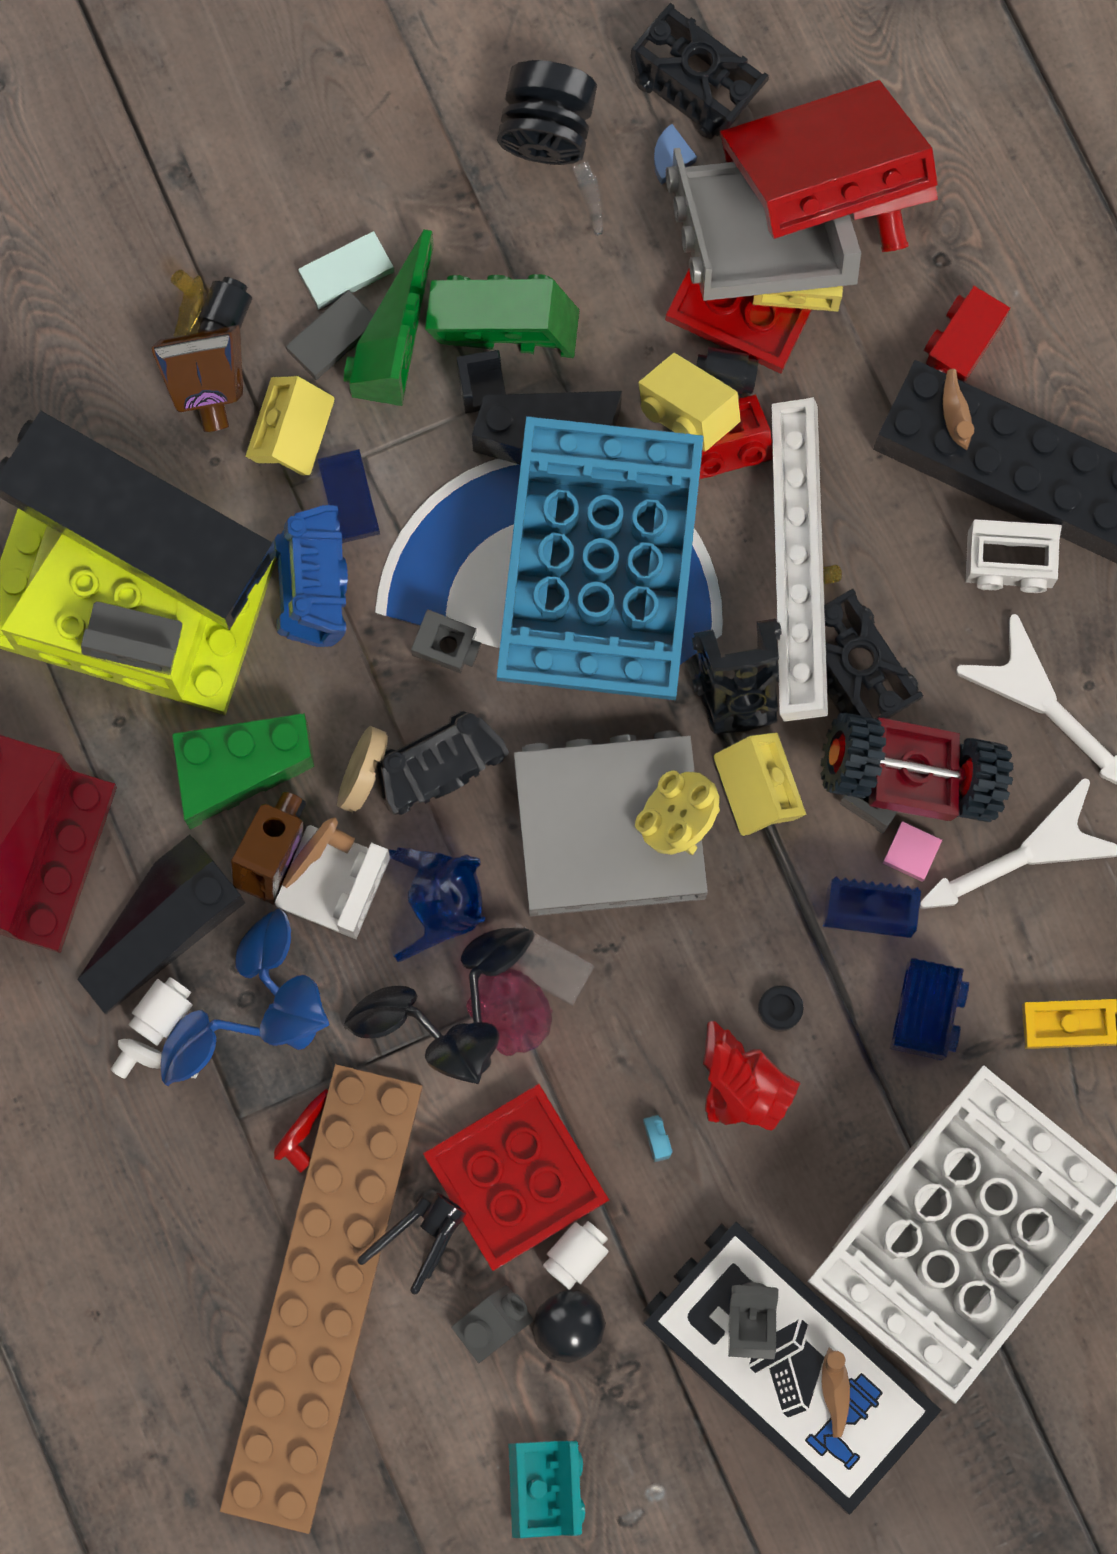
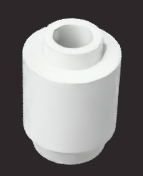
(161, 1010)
(576, 1254)

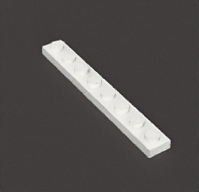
(799, 560)

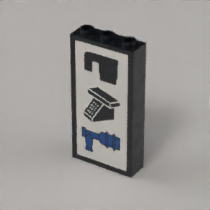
(785, 1394)

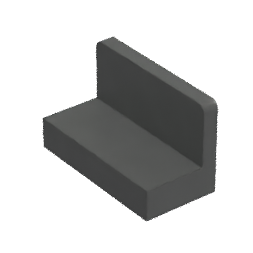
(131, 638)

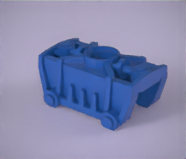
(312, 577)

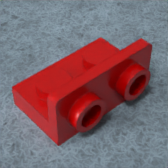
(743, 445)

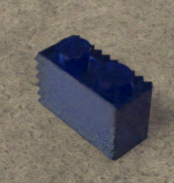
(872, 907)
(929, 1009)

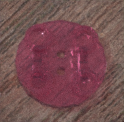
(526, 1008)

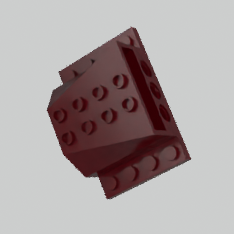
(46, 840)

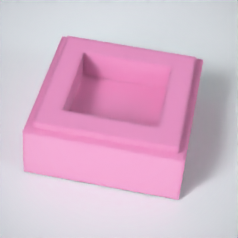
(912, 851)

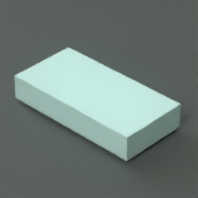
(346, 270)

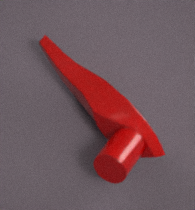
(289, 1144)

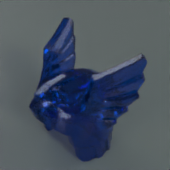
(442, 896)

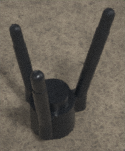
(440, 1221)

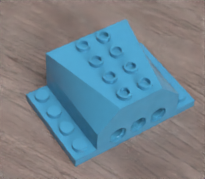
(600, 558)

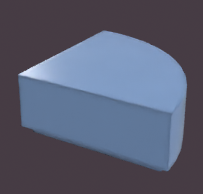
(663, 153)

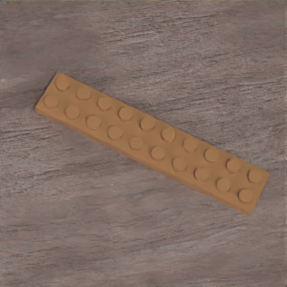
(321, 1300)

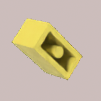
(689, 400)

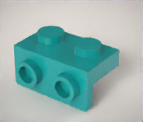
(545, 1489)

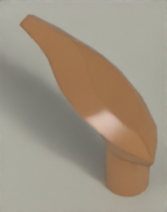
(956, 411)
(312, 851)
(836, 1389)

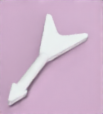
(1027, 684)
(1051, 842)

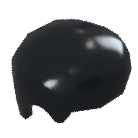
(569, 1326)

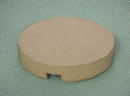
(361, 769)

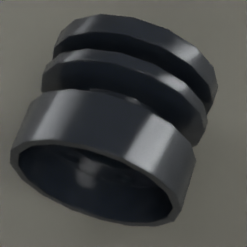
(547, 112)

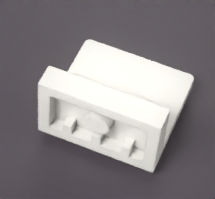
(336, 886)

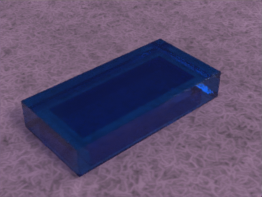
(349, 490)

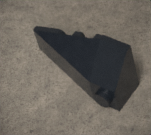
(167, 915)

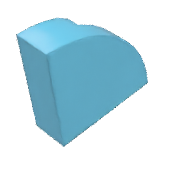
(657, 1138)

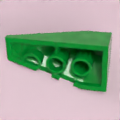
(387, 345)

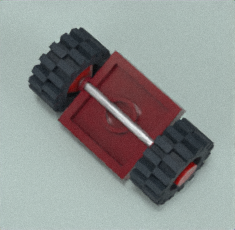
(916, 768)

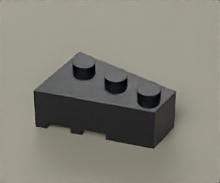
(503, 417)

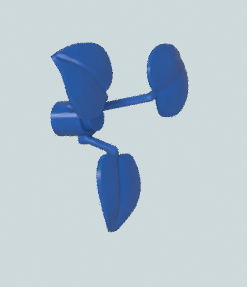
(289, 1020)

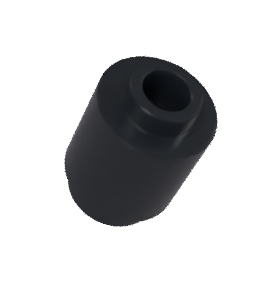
(224, 305)
(730, 368)

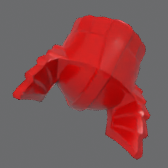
(744, 1083)

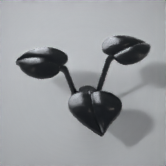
(465, 1047)

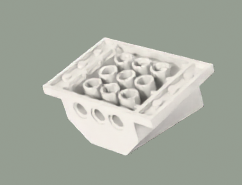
(967, 1233)

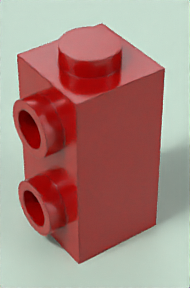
(968, 335)

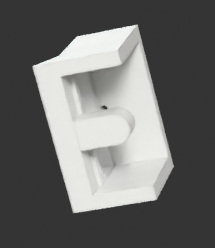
(1012, 534)

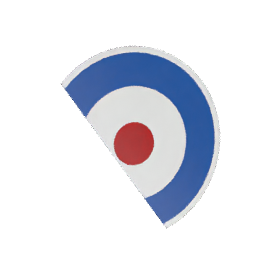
(459, 553)

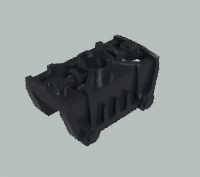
(687, 88)
(845, 681)
(746, 690)
(438, 762)

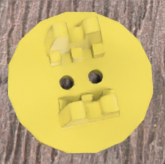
(678, 812)

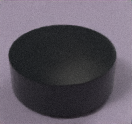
(780, 1008)

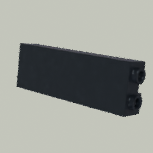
(134, 519)

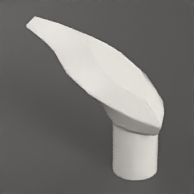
(136, 1052)

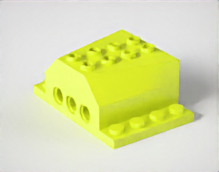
(49, 600)

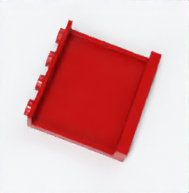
(831, 157)

